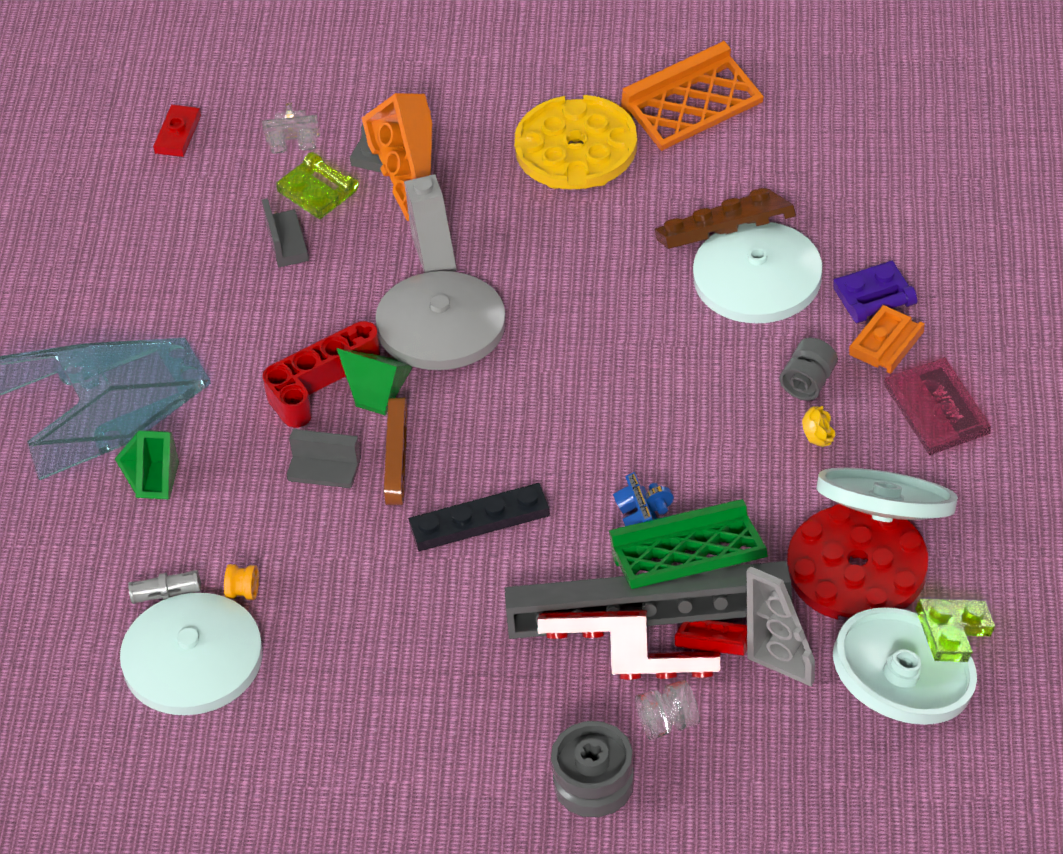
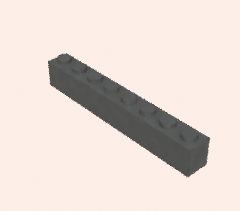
(686, 599)

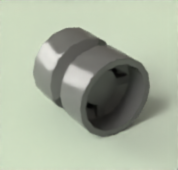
(808, 369)

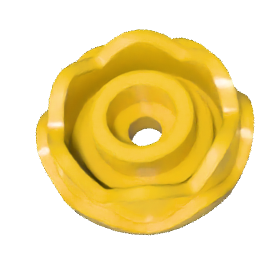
(817, 426)

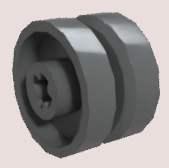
(592, 769)

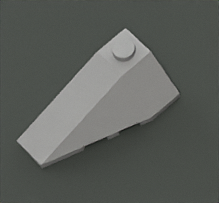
(775, 630)

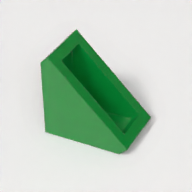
(373, 378)
(150, 464)

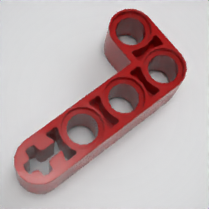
(313, 368)

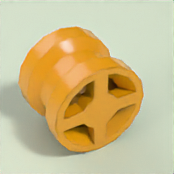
(241, 581)

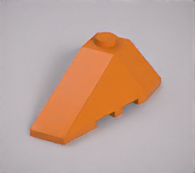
(402, 138)

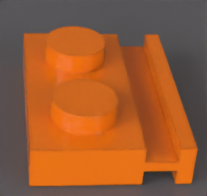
(886, 339)

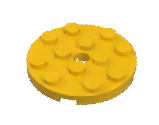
(547, 129)

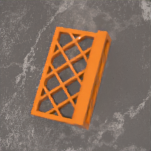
(678, 80)

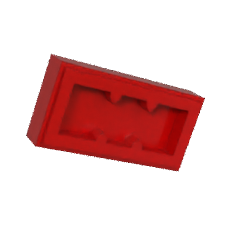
(177, 130)
(713, 637)

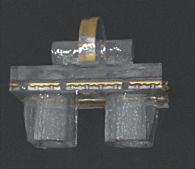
(291, 126)

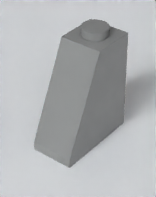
(429, 224)

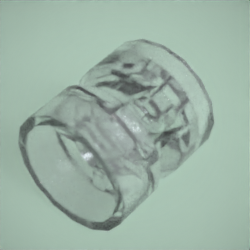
(661, 711)

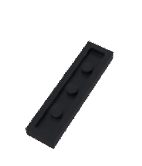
(478, 517)

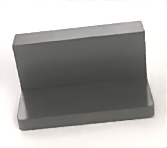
(285, 236)
(323, 458)

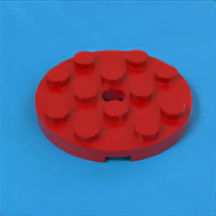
(833, 586)

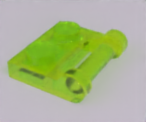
(312, 193)

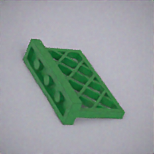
(692, 530)

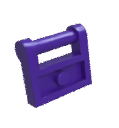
(872, 288)

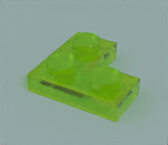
(950, 622)

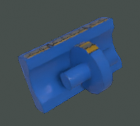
(636, 496)

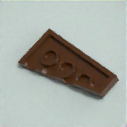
(724, 218)

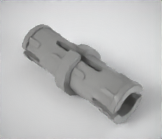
(164, 586)

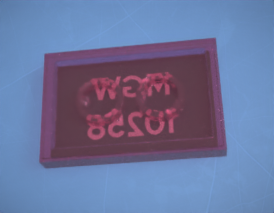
(937, 406)

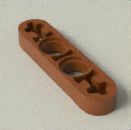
(395, 451)

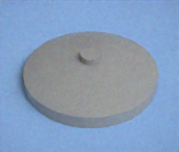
(440, 320)

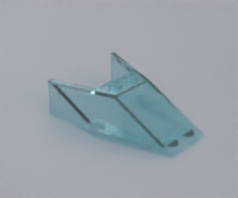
(119, 391)

